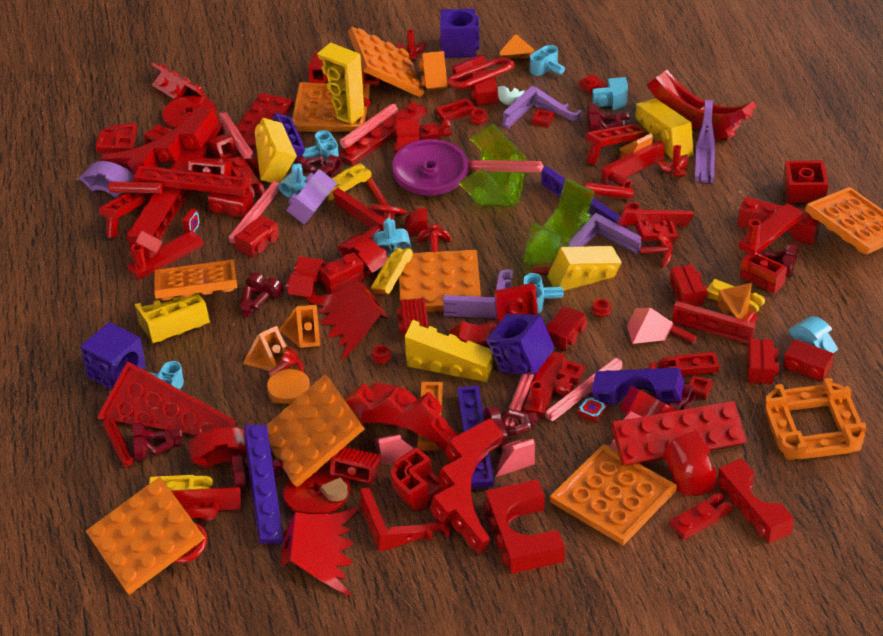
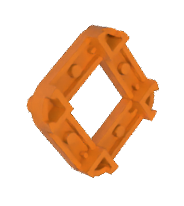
(792, 443)

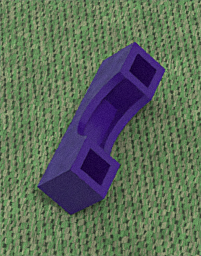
(612, 386)

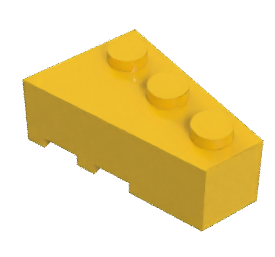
(583, 266)
(172, 317)

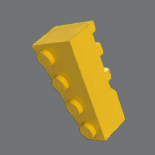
(345, 81)
(665, 126)
(446, 354)

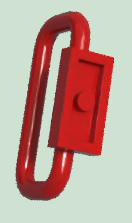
(463, 71)

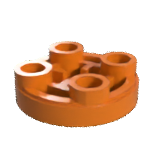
(287, 385)

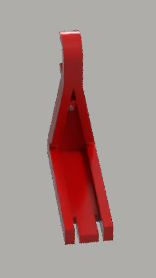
(396, 536)

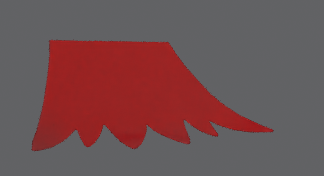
(351, 311)
(317, 545)

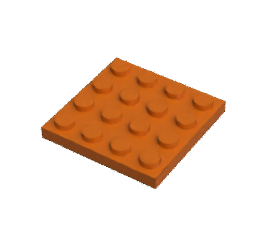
(386, 61)
(316, 112)
(851, 218)
(440, 274)
(195, 279)
(312, 430)
(613, 496)
(144, 535)

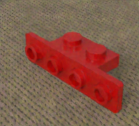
(172, 85)
(652, 222)
(208, 501)

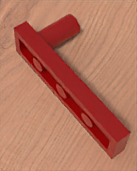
(611, 136)
(619, 170)
(119, 207)
(359, 211)
(764, 234)
(166, 254)
(715, 322)
(542, 387)

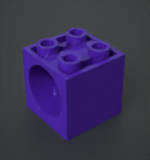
(459, 33)
(520, 344)
(108, 353)

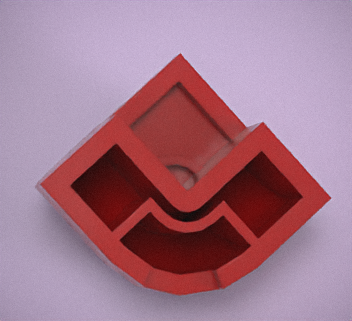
(690, 465)
(414, 479)

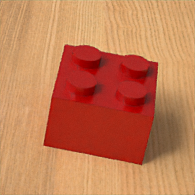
(805, 181)

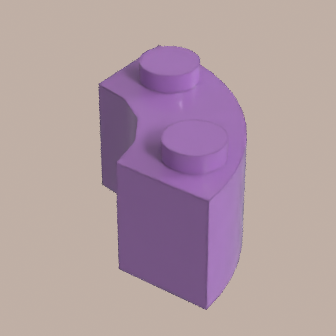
(102, 172)
(311, 196)

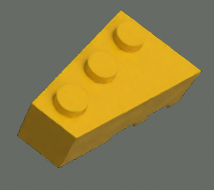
(273, 150)

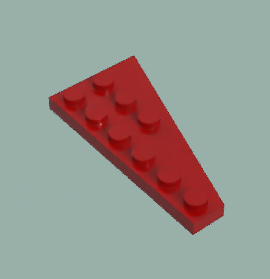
(159, 405)

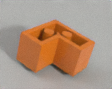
(434, 71)

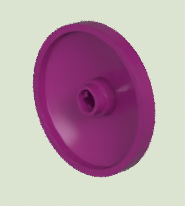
(430, 167)

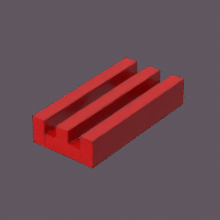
(455, 110)

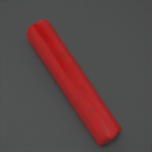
(135, 187)
(610, 191)
(118, 442)

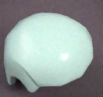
(508, 97)

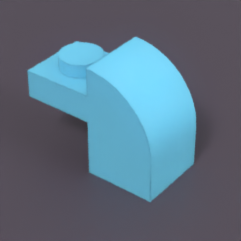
(613, 96)
(814, 332)

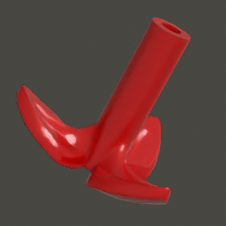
(411, 48)
(677, 164)
(433, 232)
(666, 248)
(288, 359)

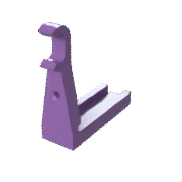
(541, 100)
(705, 147)
(604, 227)
(476, 306)

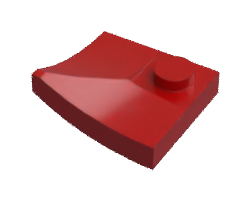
(117, 138)

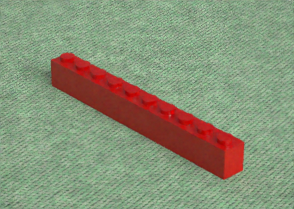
(163, 207)

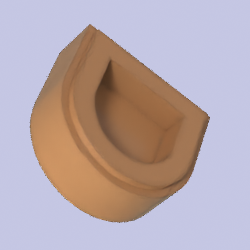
(335, 490)

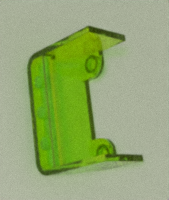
(495, 188)
(561, 227)

